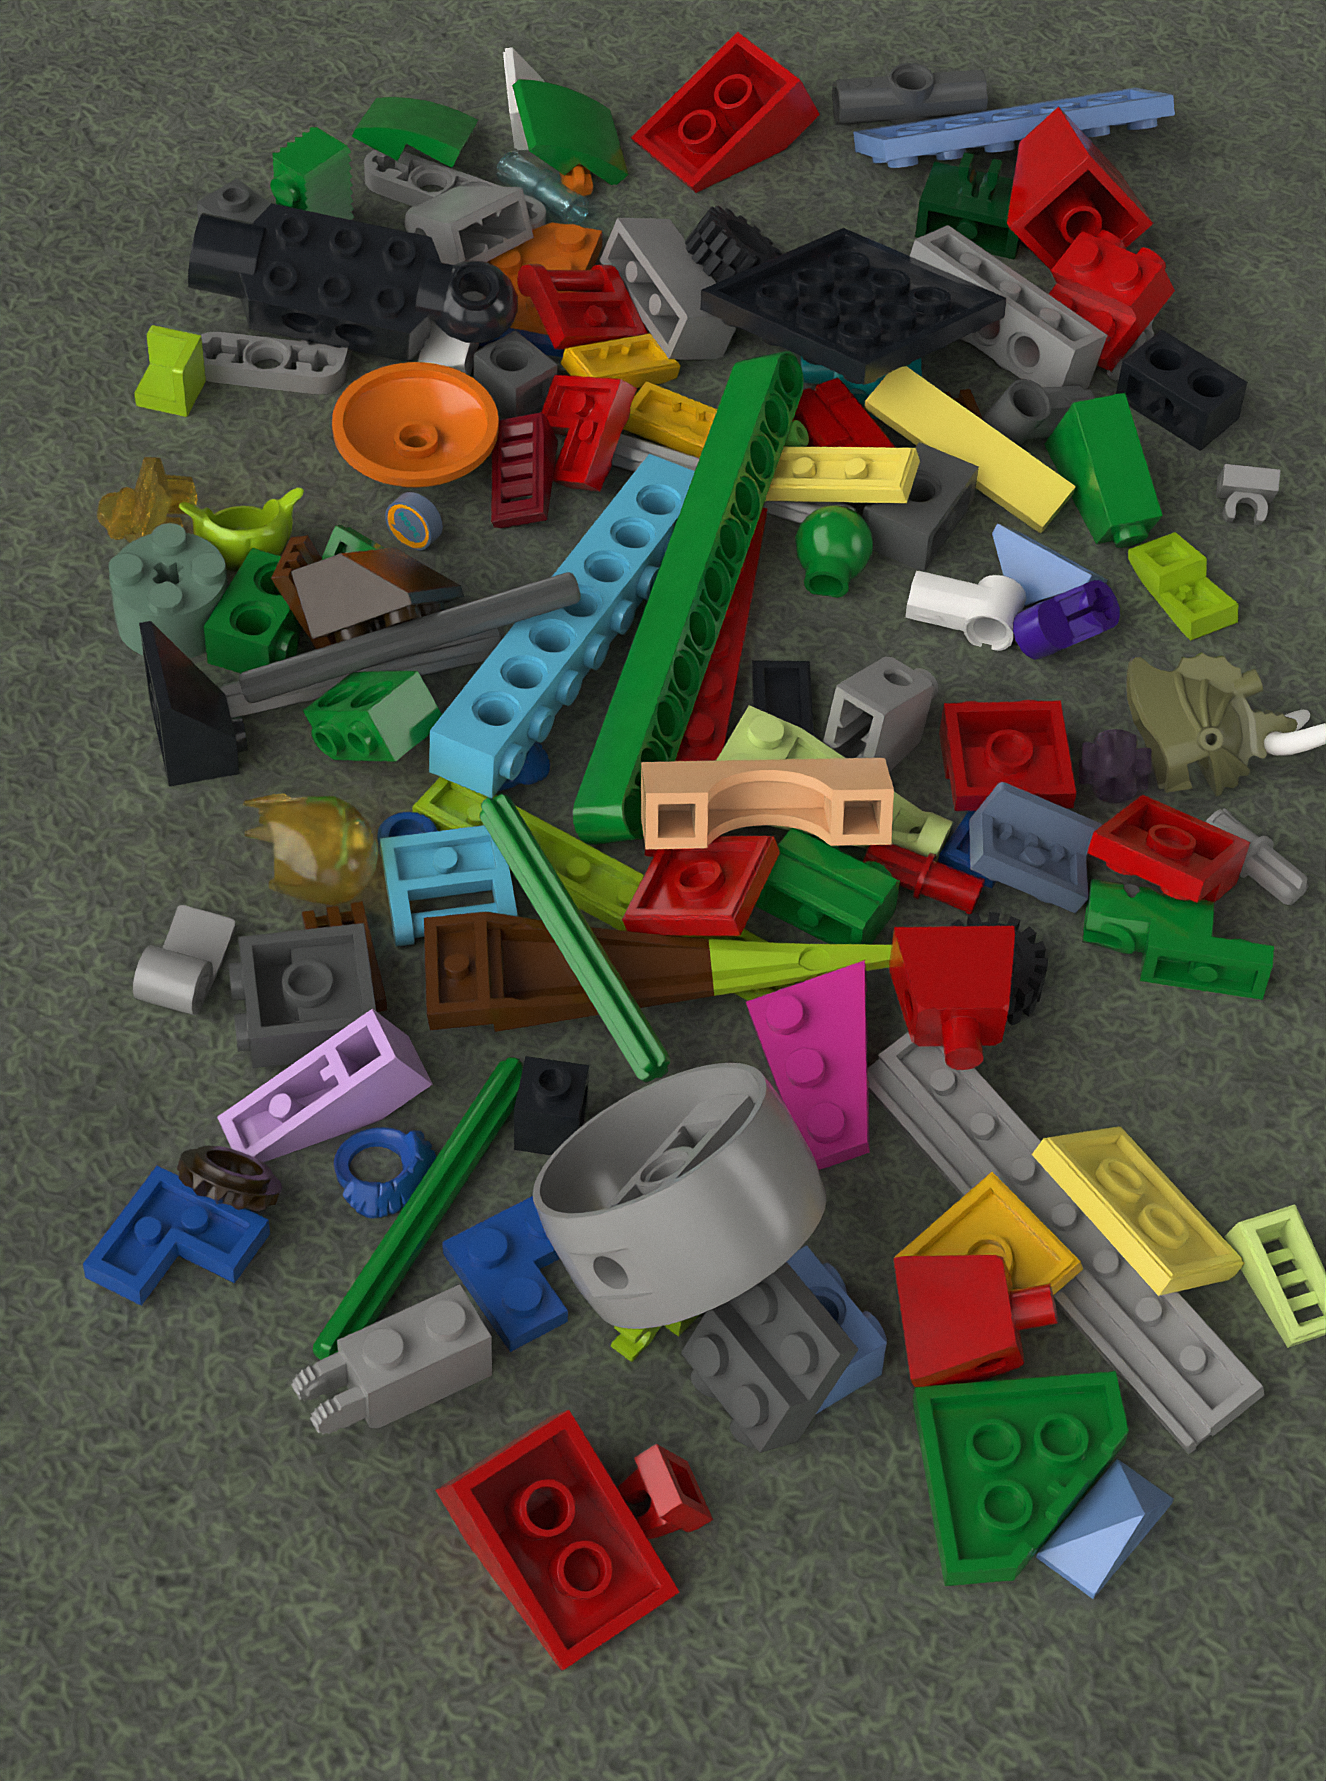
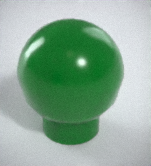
(833, 549)

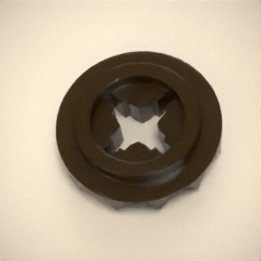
(229, 1177)

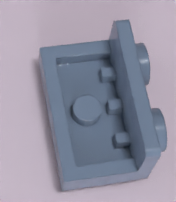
(1032, 846)

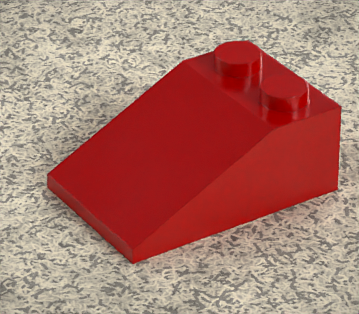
(728, 116)
(558, 1539)

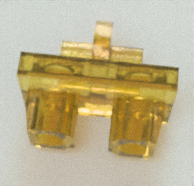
(139, 511)

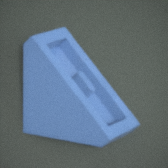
(1037, 567)
(1104, 1528)

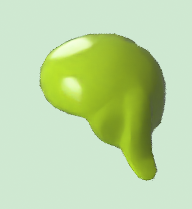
(241, 528)

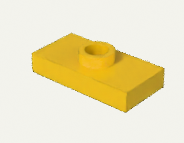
(629, 359)
(670, 419)

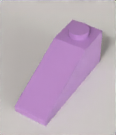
(329, 1091)

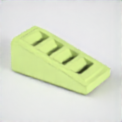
(1258, 1269)

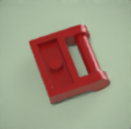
(581, 317)

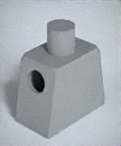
(457, 226)
(880, 711)

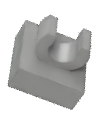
(1247, 485)

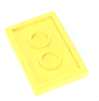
(1138, 1209)

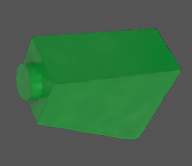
(1104, 459)

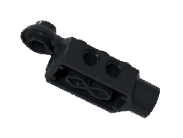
(347, 282)

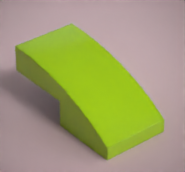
(1178, 582)

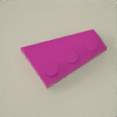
(818, 1059)

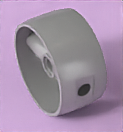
(680, 1196)

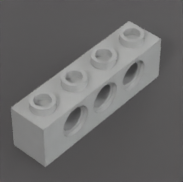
(1037, 335)

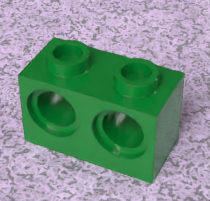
(252, 619)
(373, 716)

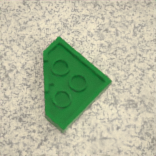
(1012, 1464)

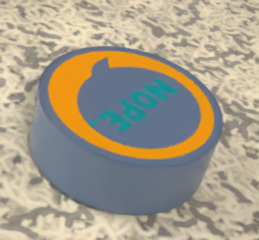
(414, 520)

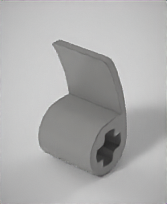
(187, 963)

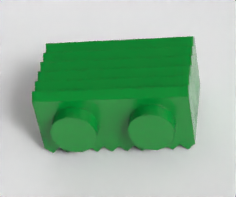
(314, 175)

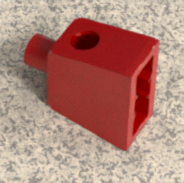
(954, 987)
(965, 1317)

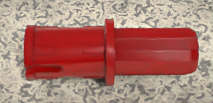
(928, 876)

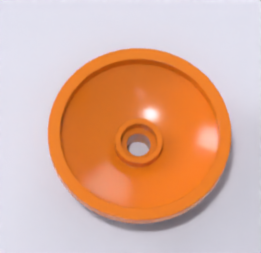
(415, 424)

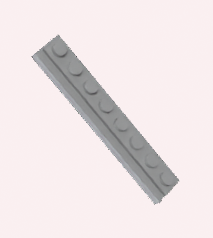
(1148, 1339)

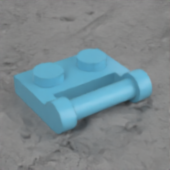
(439, 867)

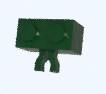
(970, 204)

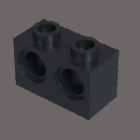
(1181, 389)

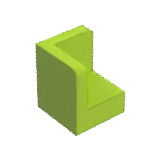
(174, 371)

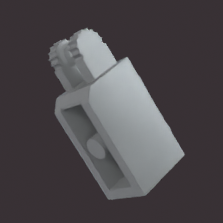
(400, 1364)

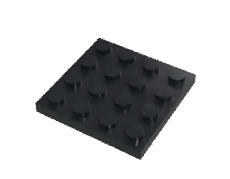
(853, 305)

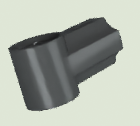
(1032, 411)

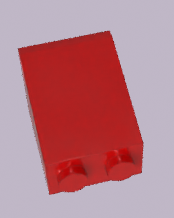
(1068, 188)

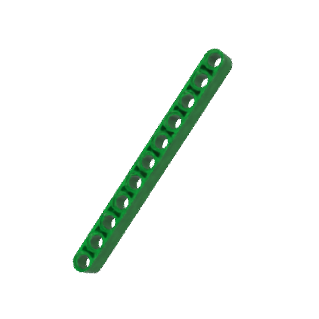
(689, 595)

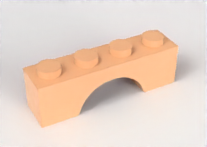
(832, 798)

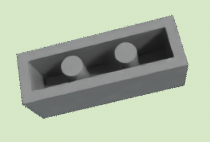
(666, 288)

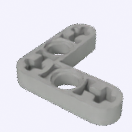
(304, 353)

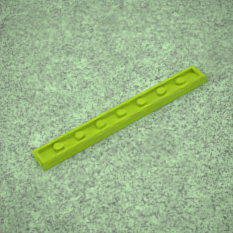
(591, 877)

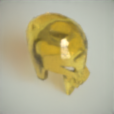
(320, 847)

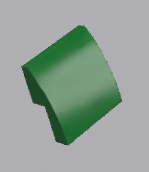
(422, 124)
(569, 130)

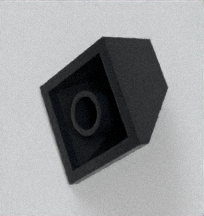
(189, 714)

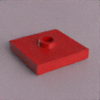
(702, 888)

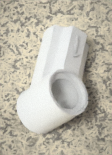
(980, 610)

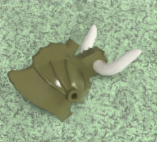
(1205, 718)

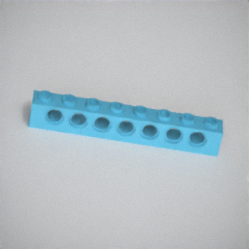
(545, 657)

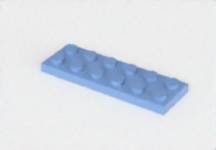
(1001, 127)

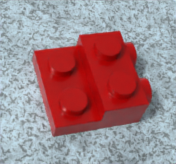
(1111, 289)
(1009, 744)
(1170, 850)

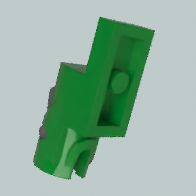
(1174, 940)

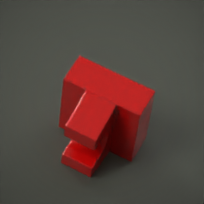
(673, 1493)

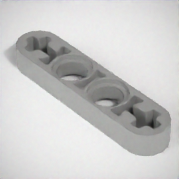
(405, 177)

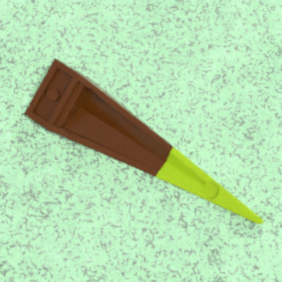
(515, 976)

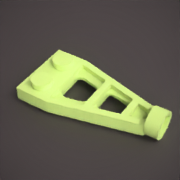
(770, 738)

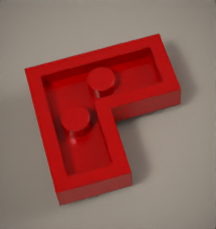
(592, 418)

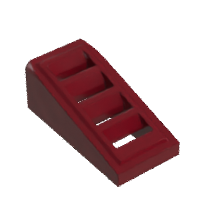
(522, 467)

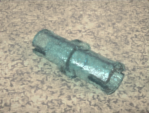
(544, 186)

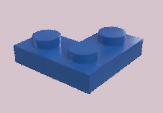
(171, 1222)
(502, 1273)

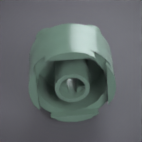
(167, 581)

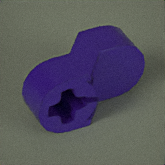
(1066, 619)

